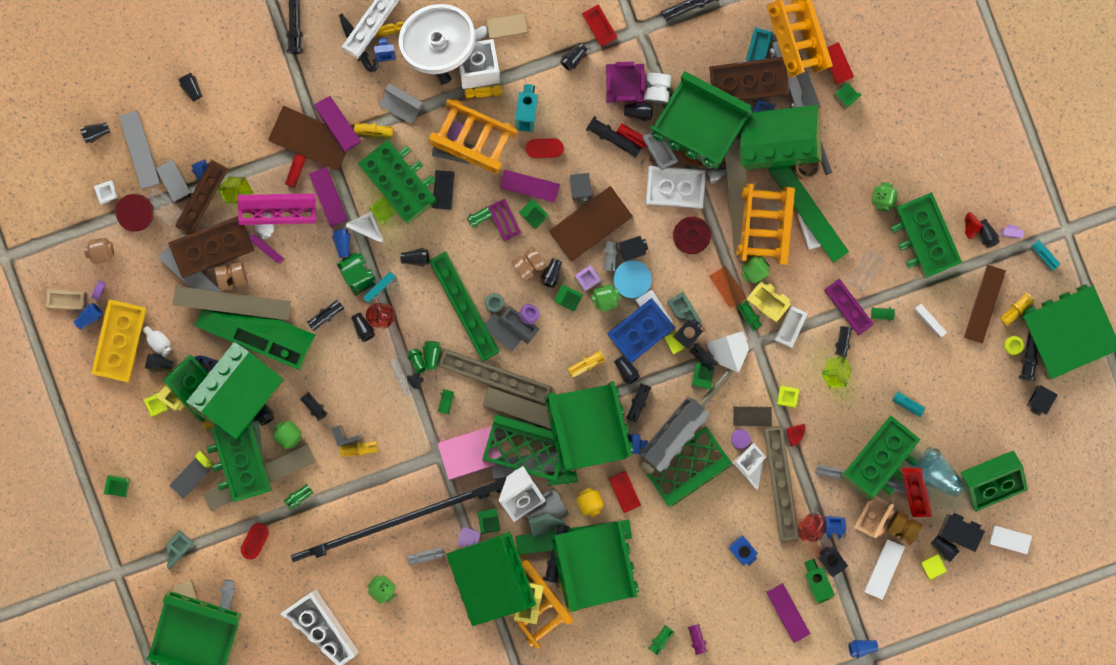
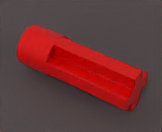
(631, 135)
(295, 170)

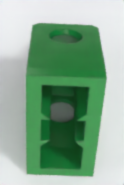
(819, 591)

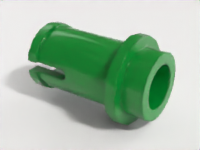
(478, 217)
(883, 313)
(415, 357)
(445, 402)

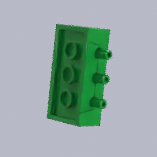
(398, 180)
(926, 236)
(881, 459)
(241, 464)

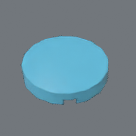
(632, 279)

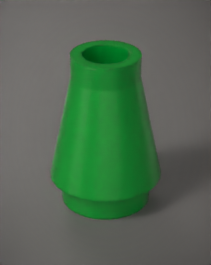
(431, 353)

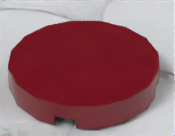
(134, 212)
(691, 235)

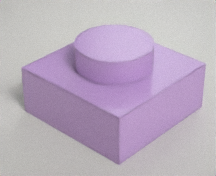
(1012, 232)
(587, 278)
(468, 537)

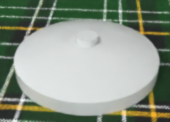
(437, 39)

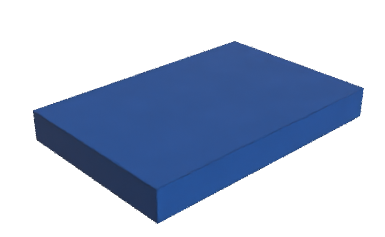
(641, 330)

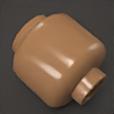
(99, 250)

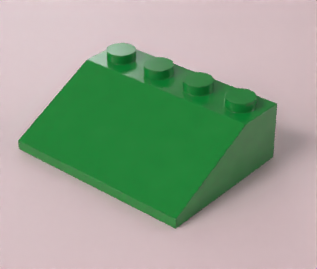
(781, 138)
(234, 391)

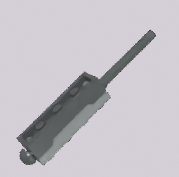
(801, 94)

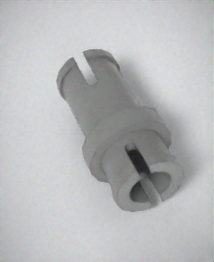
(610, 255)
(227, 593)

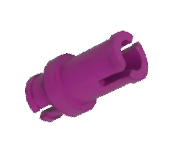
(697, 639)

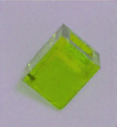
(233, 187)
(382, 210)
(837, 372)

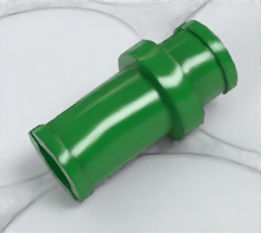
(749, 315)
(564, 478)
(297, 497)
(659, 642)

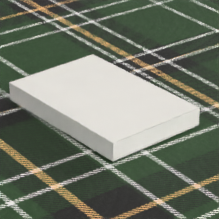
(675, 187)

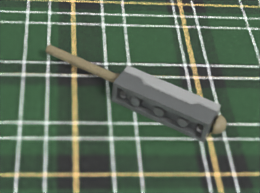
(678, 429)

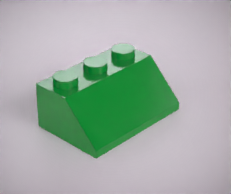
(994, 480)

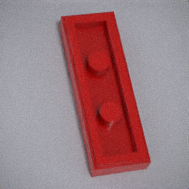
(916, 492)

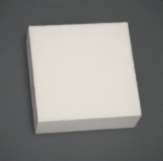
(106, 192)

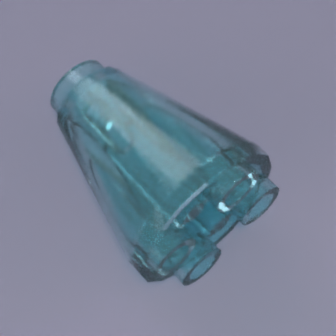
(939, 473)

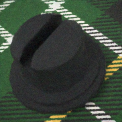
(414, 380)

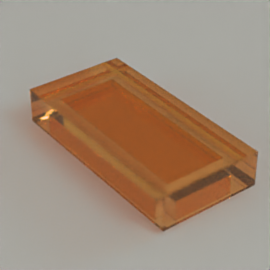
(727, 286)

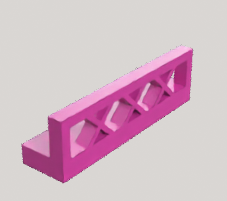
(276, 205)

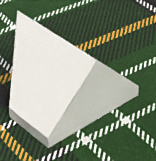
(366, 226)
(730, 350)
(751, 464)

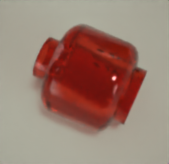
(380, 315)
(811, 528)

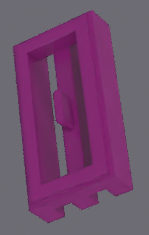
(511, 234)
(266, 249)

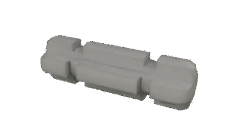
(425, 556)

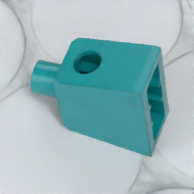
(526, 109)

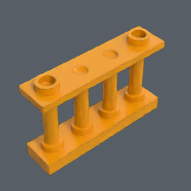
(811, 32)
(472, 155)
(782, 234)
(549, 602)

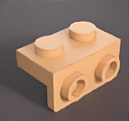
(874, 516)

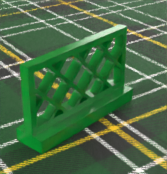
(524, 430)
(698, 480)

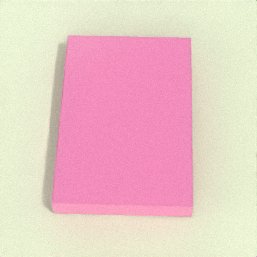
(465, 453)

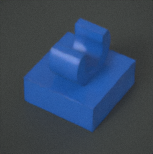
(385, 51)
(636, 442)
(835, 525)

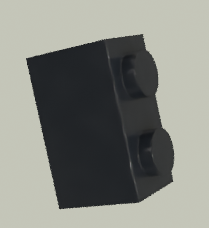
(961, 532)

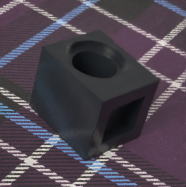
(633, 248)
(680, 337)
(1041, 400)
(834, 569)

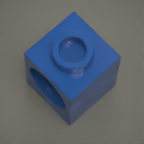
(737, 544)

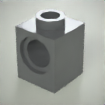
(580, 187)

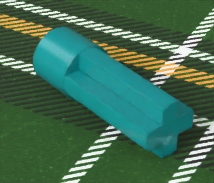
(1046, 256)
(908, 404)

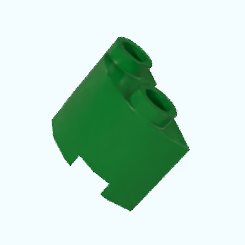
(355, 273)

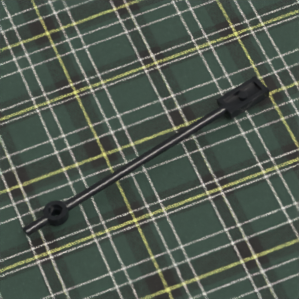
(320, 550)

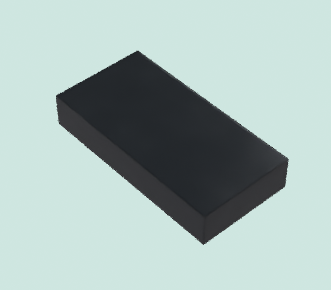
(443, 189)

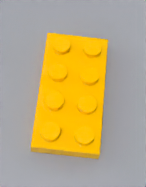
(119, 341)

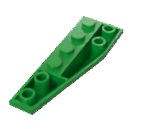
(263, 335)

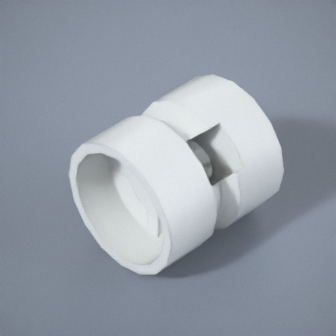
(657, 88)

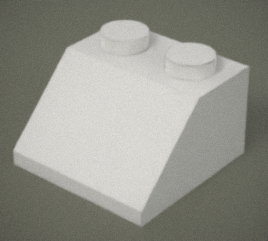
(481, 66)
(520, 494)

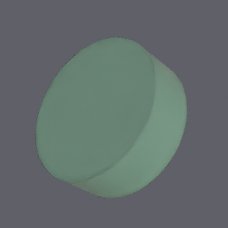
(494, 303)

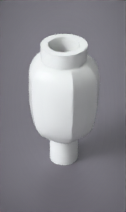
(265, 230)
(157, 342)

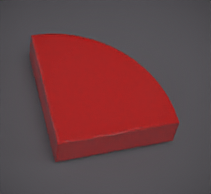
(972, 225)
(795, 434)

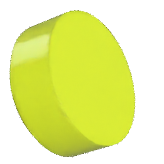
(1014, 345)
(204, 459)

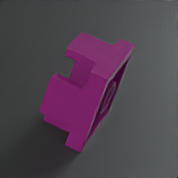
(625, 82)

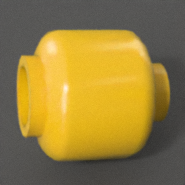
(590, 502)

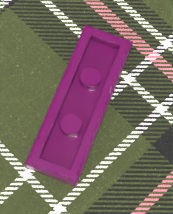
(337, 124)
(529, 186)
(328, 197)
(848, 307)
(788, 612)

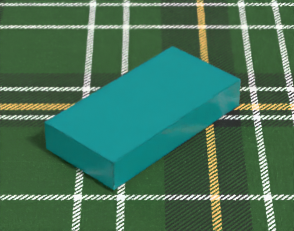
(759, 44)
(379, 287)

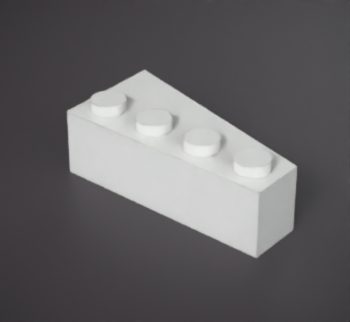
(321, 627)

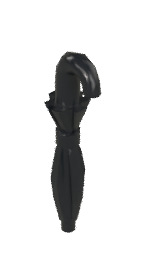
(348, 28)

